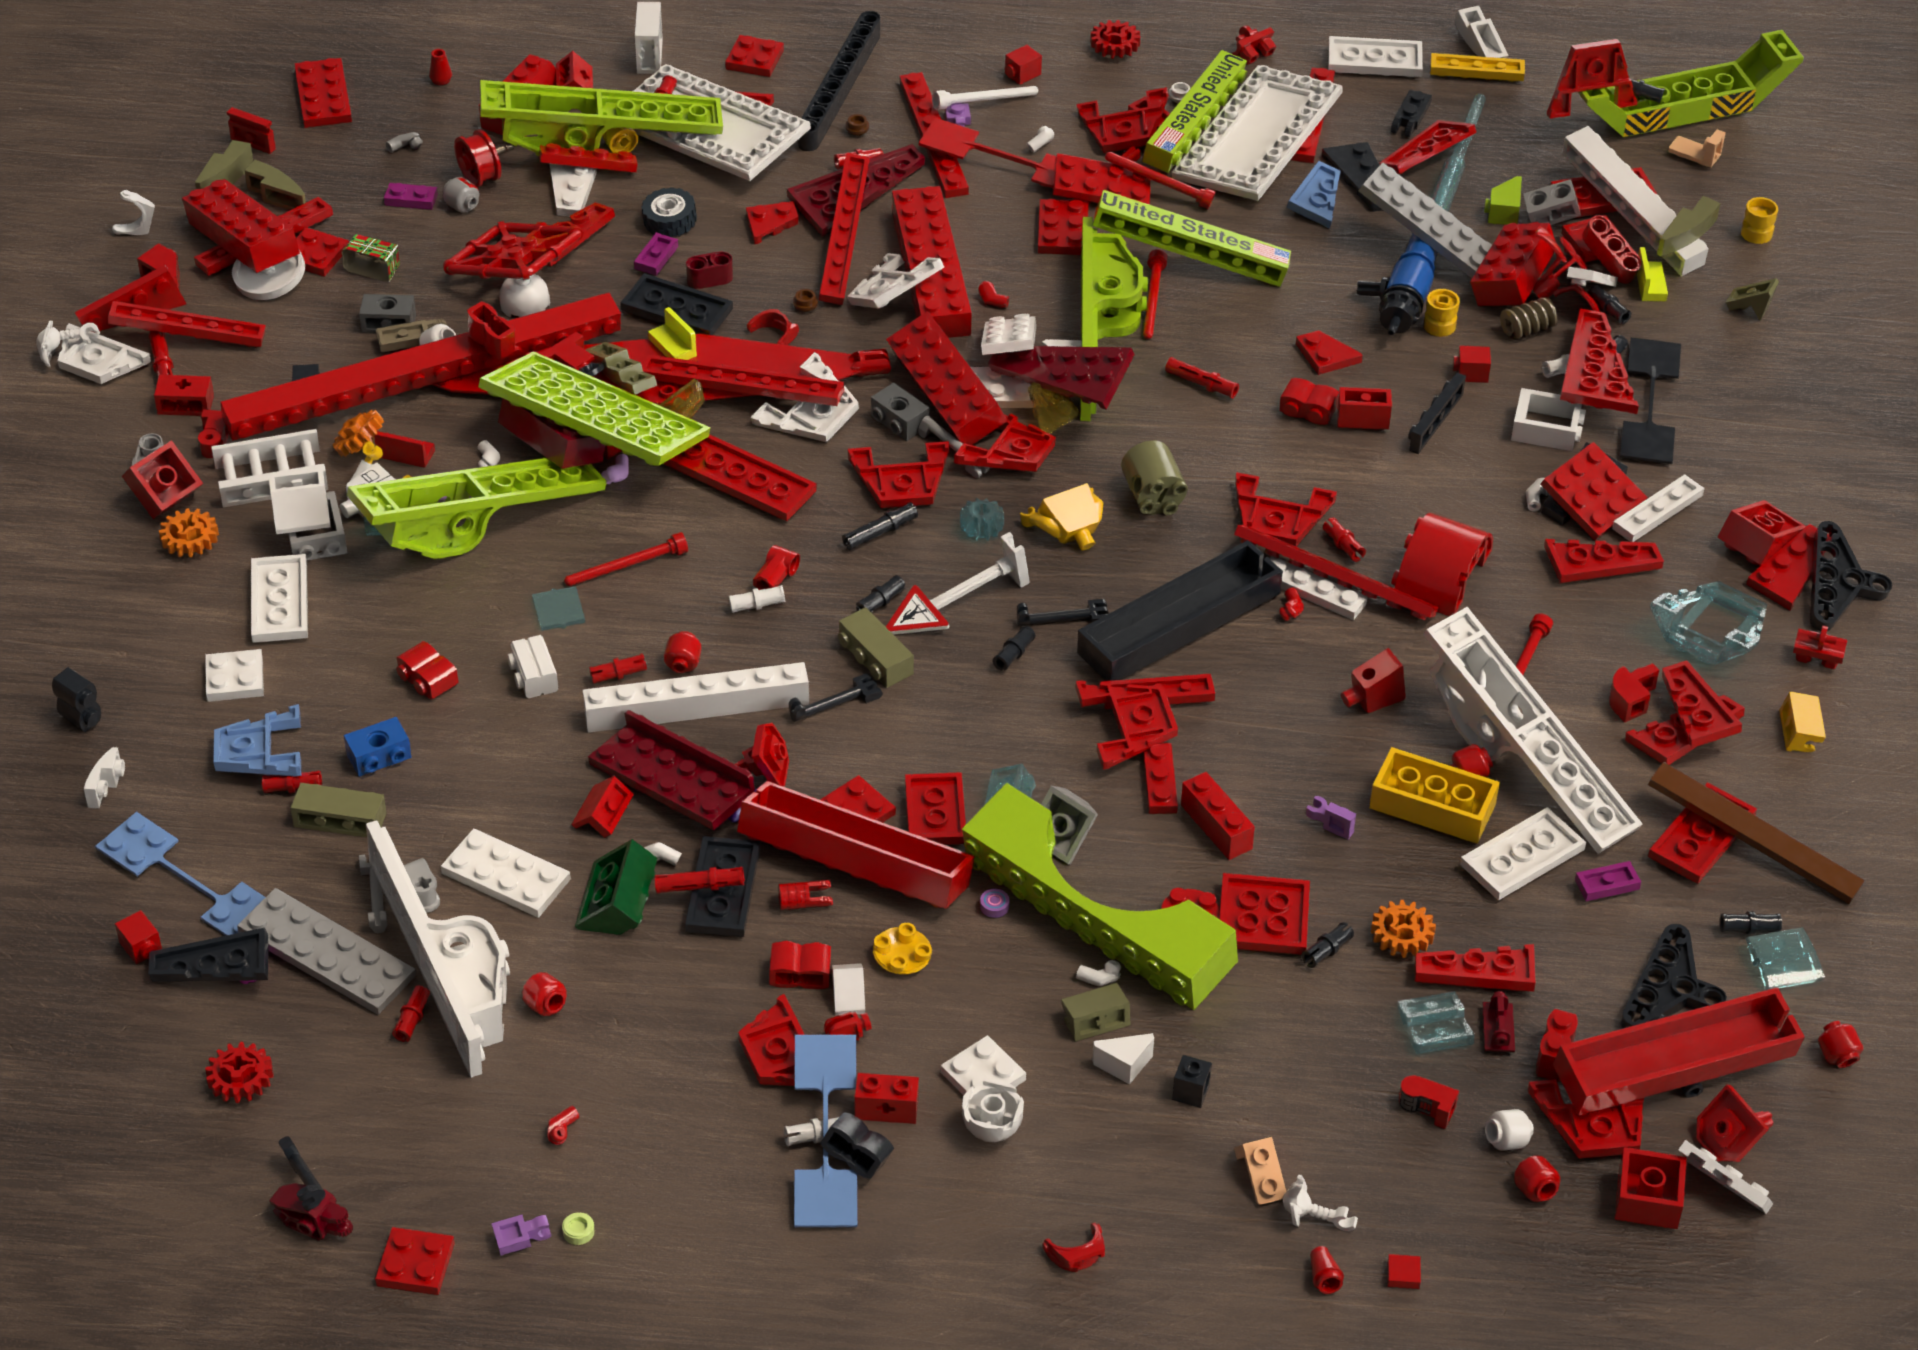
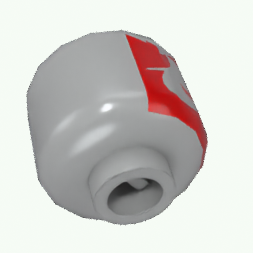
(461, 194)

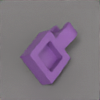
(958, 114)
(1335, 818)
(515, 1234)

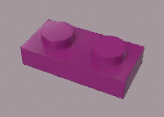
(410, 196)
(656, 254)
(1608, 881)

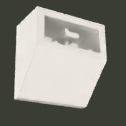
(299, 500)

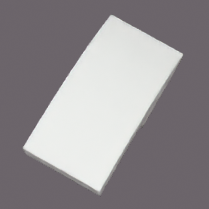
(102, 776)

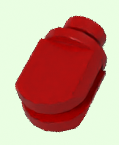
(848, 1024)

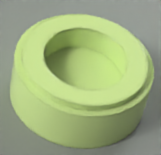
(578, 1228)

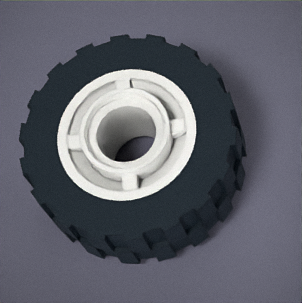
(669, 212)

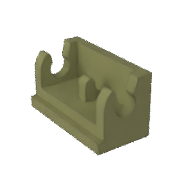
(1096, 1012)

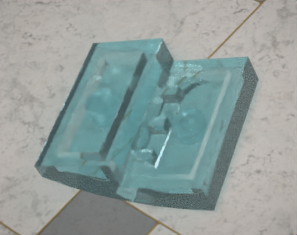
(1785, 958)
(1435, 1022)

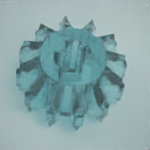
(982, 519)

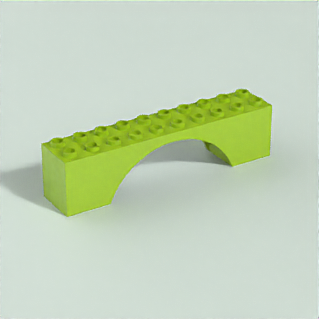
(1171, 947)

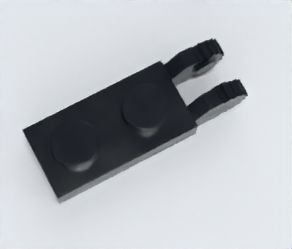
(1411, 112)

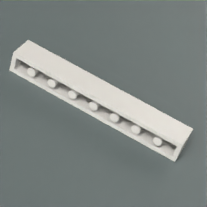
(1629, 195)
(697, 696)

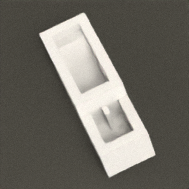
(1479, 33)

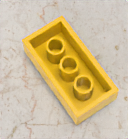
(1434, 795)

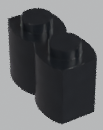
(76, 699)
(857, 1145)

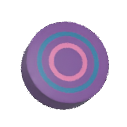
(994, 903)

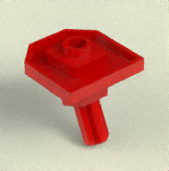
(767, 755)
(1730, 1126)

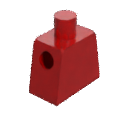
(1376, 683)

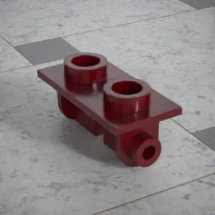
(1498, 1024)

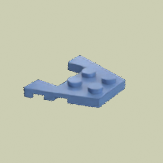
(247, 746)

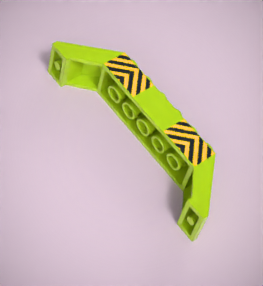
(1703, 91)

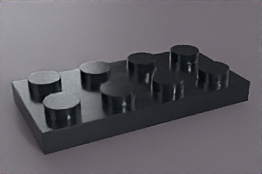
(696, 308)
(727, 908)

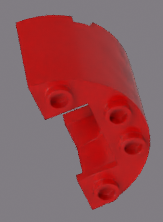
(1441, 561)

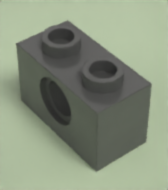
(386, 311)
(898, 411)

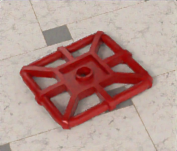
(513, 253)

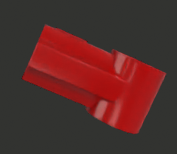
(777, 566)

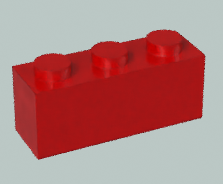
(1217, 815)

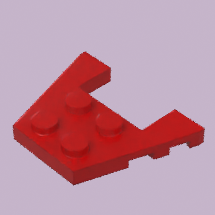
(1589, 68)
(1124, 128)
(1015, 449)
(902, 483)
(1278, 517)
(1141, 716)
(1593, 1133)

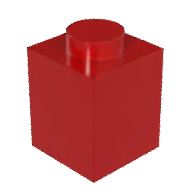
(1023, 64)
(1473, 363)
(138, 936)

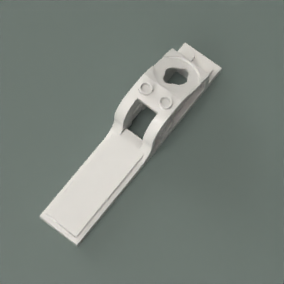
(1488, 715)
(463, 979)

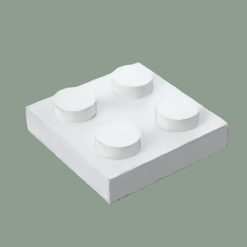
(234, 675)
(980, 1063)

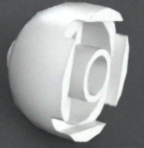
(524, 297)
(992, 1110)

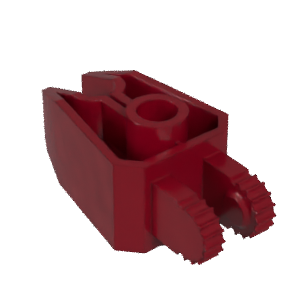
(315, 1223)

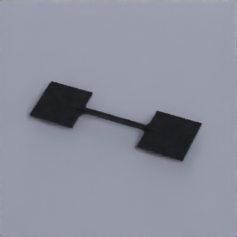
(1646, 439)

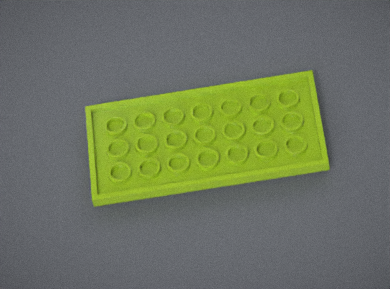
(594, 408)

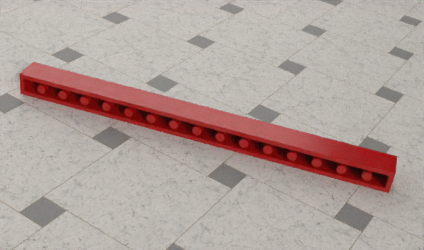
(410, 369)

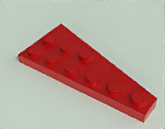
(1595, 369)

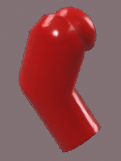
(990, 296)
(1293, 606)
(558, 1125)

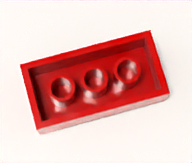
(1512, 265)

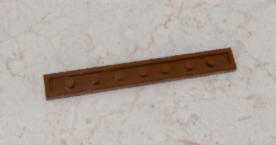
(1756, 832)

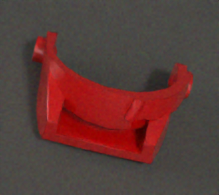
(774, 319)
(1077, 1257)

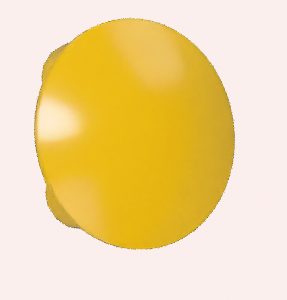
(902, 949)

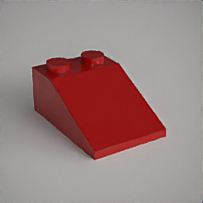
(1758, 531)

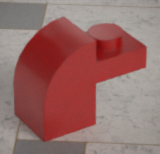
(1631, 691)

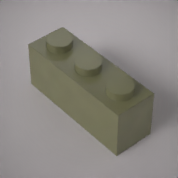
(876, 647)
(336, 809)

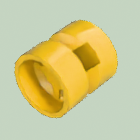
(620, 139)
(1759, 220)
(1441, 312)

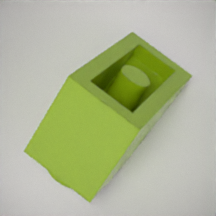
(1504, 202)

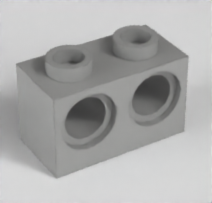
(1552, 203)

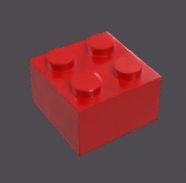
(162, 479)
(1650, 1188)

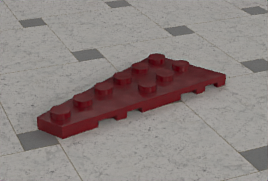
(819, 196)
(1069, 371)

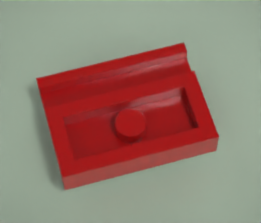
(251, 129)

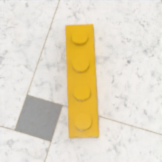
(1477, 67)

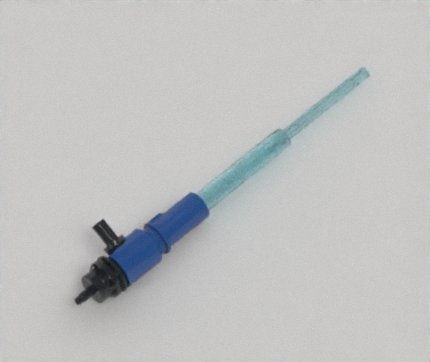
(1413, 274)

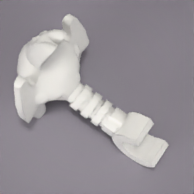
(50, 339)
(1299, 1204)

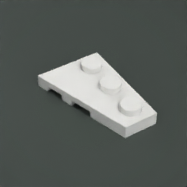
(571, 187)
(1582, 276)
(1726, 1176)

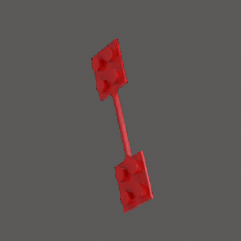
(958, 140)

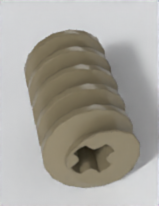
(1528, 317)

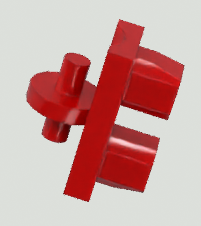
(1251, 40)
(1820, 646)

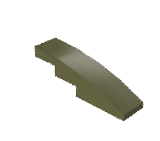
(621, 369)

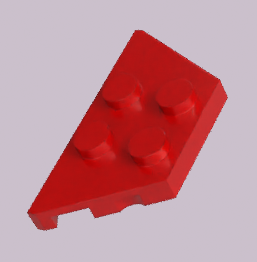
(771, 1044)

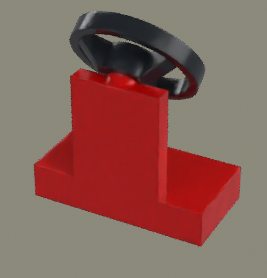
(572, 354)

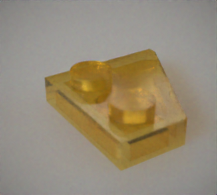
(686, 400)
(1051, 408)

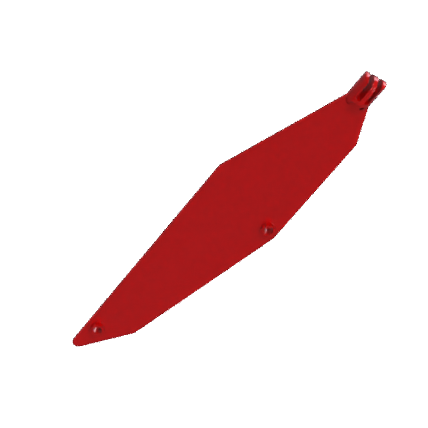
(724, 352)

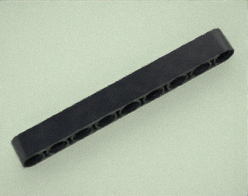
(840, 79)

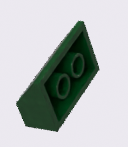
(617, 890)

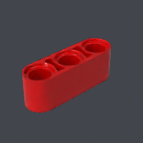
(1607, 239)

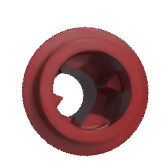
(440, 70)
(1325, 1271)

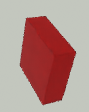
(1404, 1271)

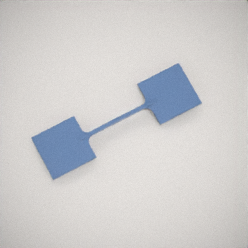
(142, 843)
(825, 1195)

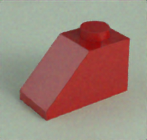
(158, 257)

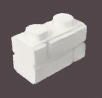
(533, 666)

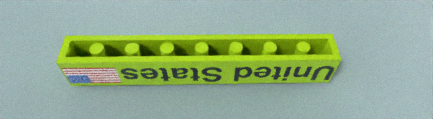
(1195, 111)
(1191, 238)

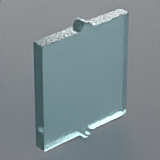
(558, 608)

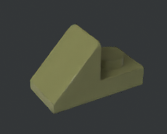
(1756, 295)

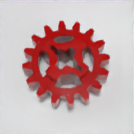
(1115, 39)
(239, 1072)

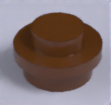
(857, 124)
(805, 300)

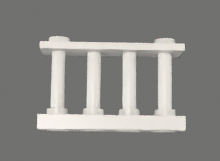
(257, 487)

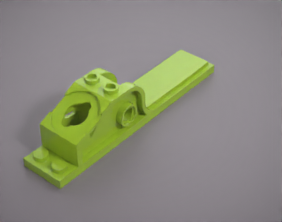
(546, 108)
(1104, 265)
(411, 508)

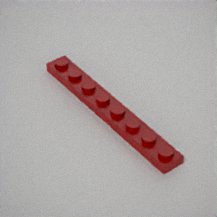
(920, 104)
(844, 229)
(745, 380)
(1345, 576)

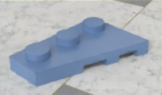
(1317, 194)

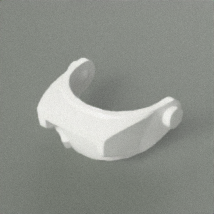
(141, 225)

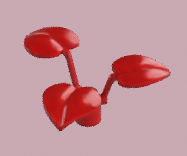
(1549, 283)

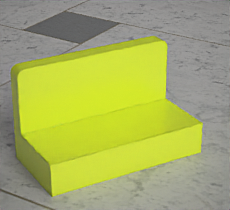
(1651, 279)
(674, 338)

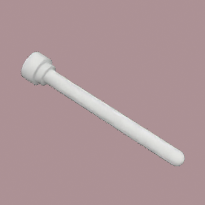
(943, 99)

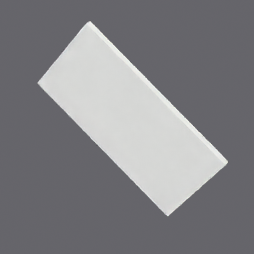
(751, 130)
(1257, 132)

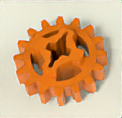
(357, 432)
(188, 532)
(1403, 928)

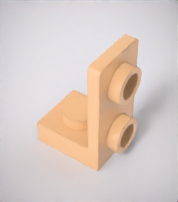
(1704, 154)
(1263, 1170)

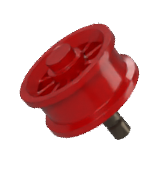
(479, 157)

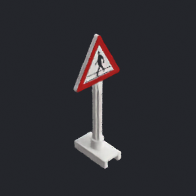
(921, 614)

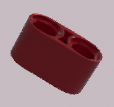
(709, 270)

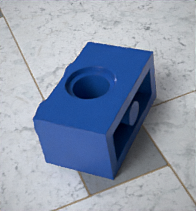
(377, 746)

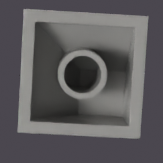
(1071, 821)

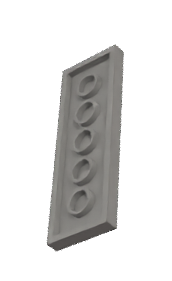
(1426, 219)
(329, 951)

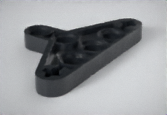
(1839, 567)
(1680, 972)

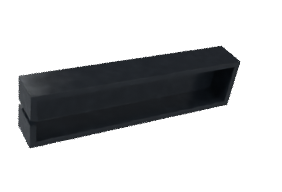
(1179, 612)

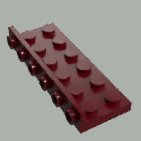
(674, 771)

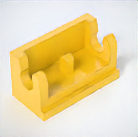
(1801, 722)

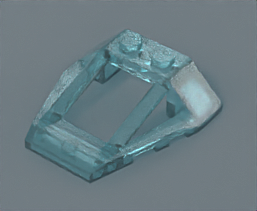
(1670, 609)

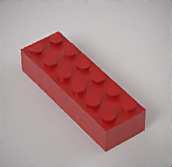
(240, 225)
(946, 379)

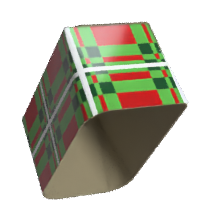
(379, 269)

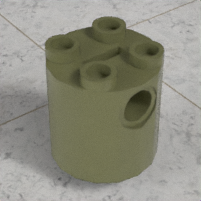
(1154, 478)

